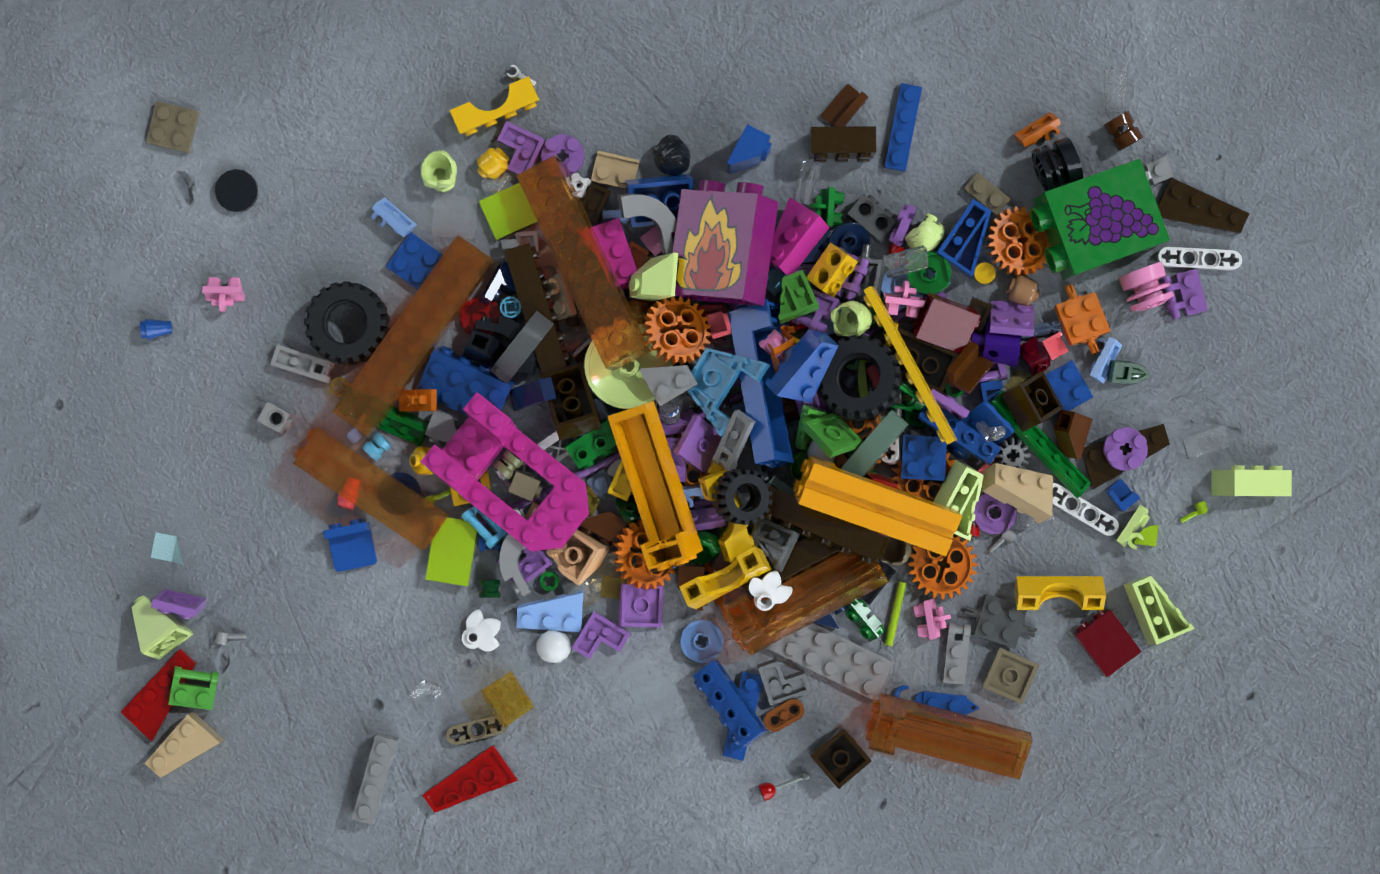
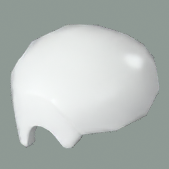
(553, 646)

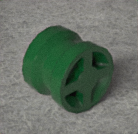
(489, 589)

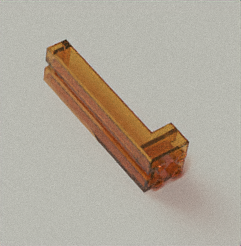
(370, 487)
(813, 597)
(946, 736)

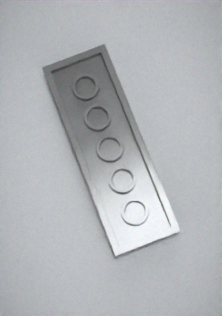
(835, 659)

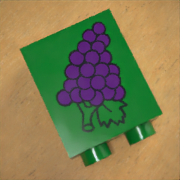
(1099, 220)

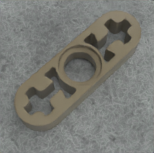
(460, 727)

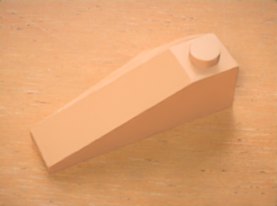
(578, 556)

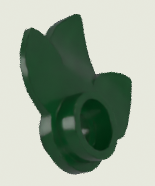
(628, 509)

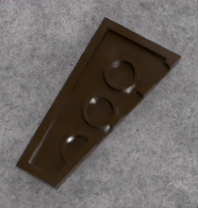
(1197, 208)
(1101, 471)

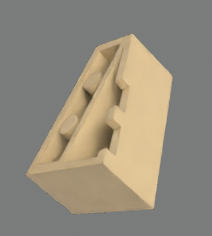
(1021, 488)
(184, 743)

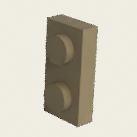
(986, 194)

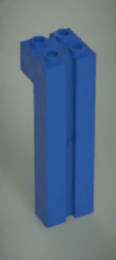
(770, 432)

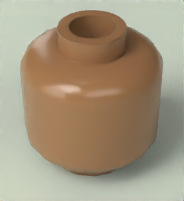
(1022, 290)

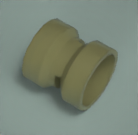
(512, 461)

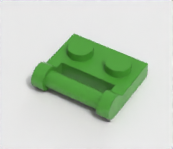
(193, 695)

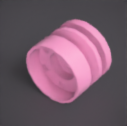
(1146, 287)

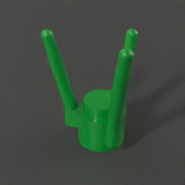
(910, 399)

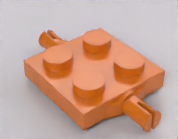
(1082, 319)

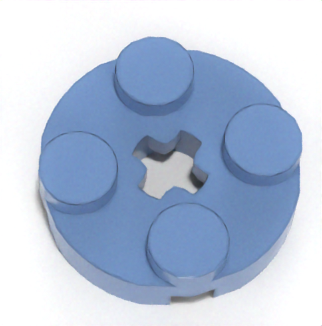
(697, 652)

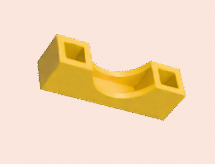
(520, 95)
(736, 537)
(710, 587)
(1085, 591)

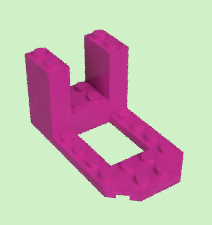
(475, 449)

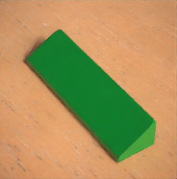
(405, 426)

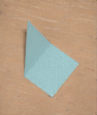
(166, 548)

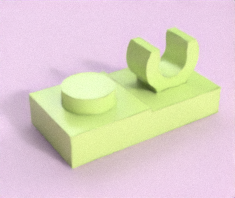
(1139, 519)

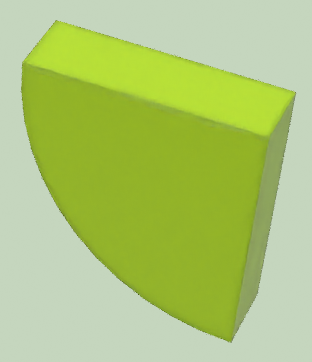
(1149, 534)

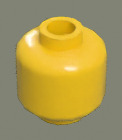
(492, 163)
(417, 455)

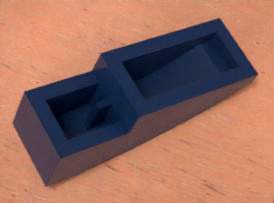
(532, 393)

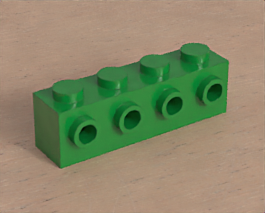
(592, 445)

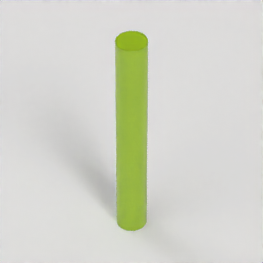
(895, 613)

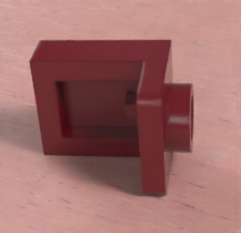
(1034, 356)

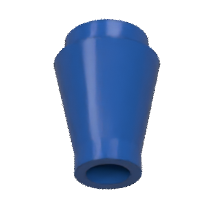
(154, 328)

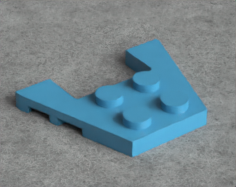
(715, 377)

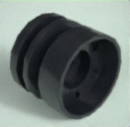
(1053, 166)

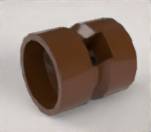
(1127, 137)

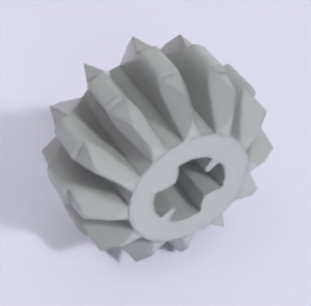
(1019, 452)

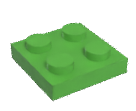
(832, 435)

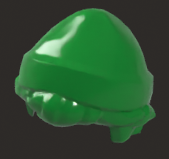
(710, 547)

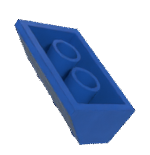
(749, 150)
(665, 189)

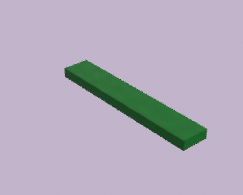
(1045, 451)

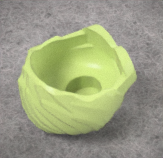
(439, 171)
(926, 234)
(853, 319)

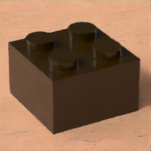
(1032, 401)
(840, 757)

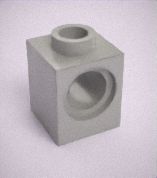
(267, 415)

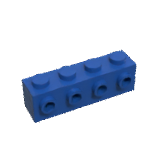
(729, 703)

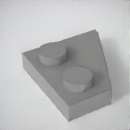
(668, 382)

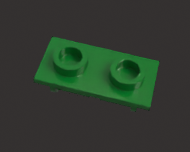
(869, 627)

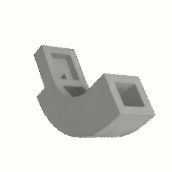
(642, 205)
(509, 564)

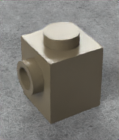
(525, 486)

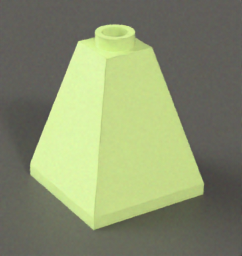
(157, 631)

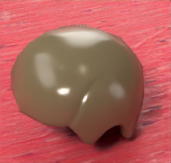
(896, 552)

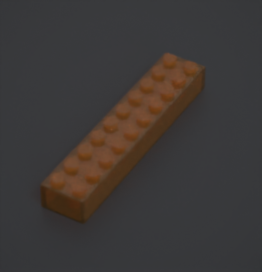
(583, 263)
(413, 336)

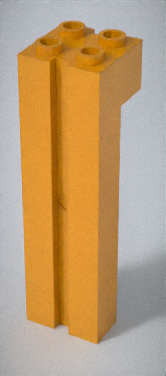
(655, 487)
(875, 506)

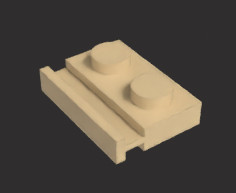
(614, 169)

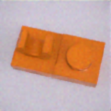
(1038, 129)
(418, 400)

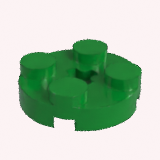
(939, 281)

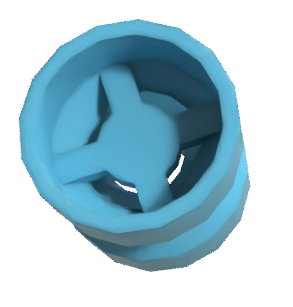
(513, 310)
(373, 450)

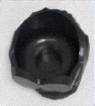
(672, 155)

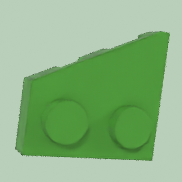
(796, 297)

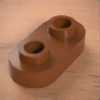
(784, 715)

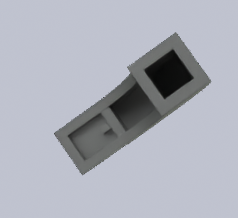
(521, 347)

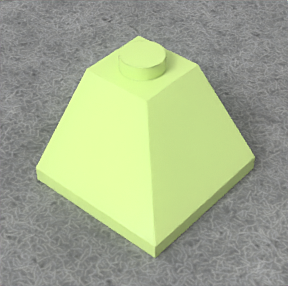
(655, 278)

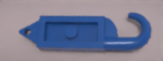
(945, 701)

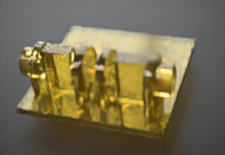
(507, 699)

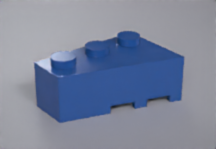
(965, 239)
(805, 368)

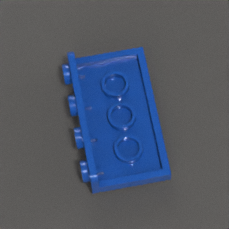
(460, 379)

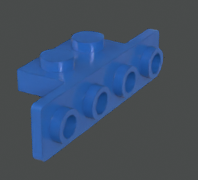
(967, 441)

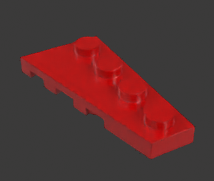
(150, 706)
(478, 776)

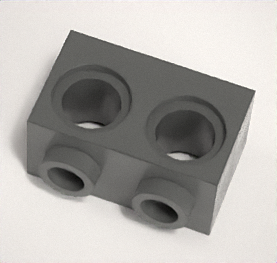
(869, 220)

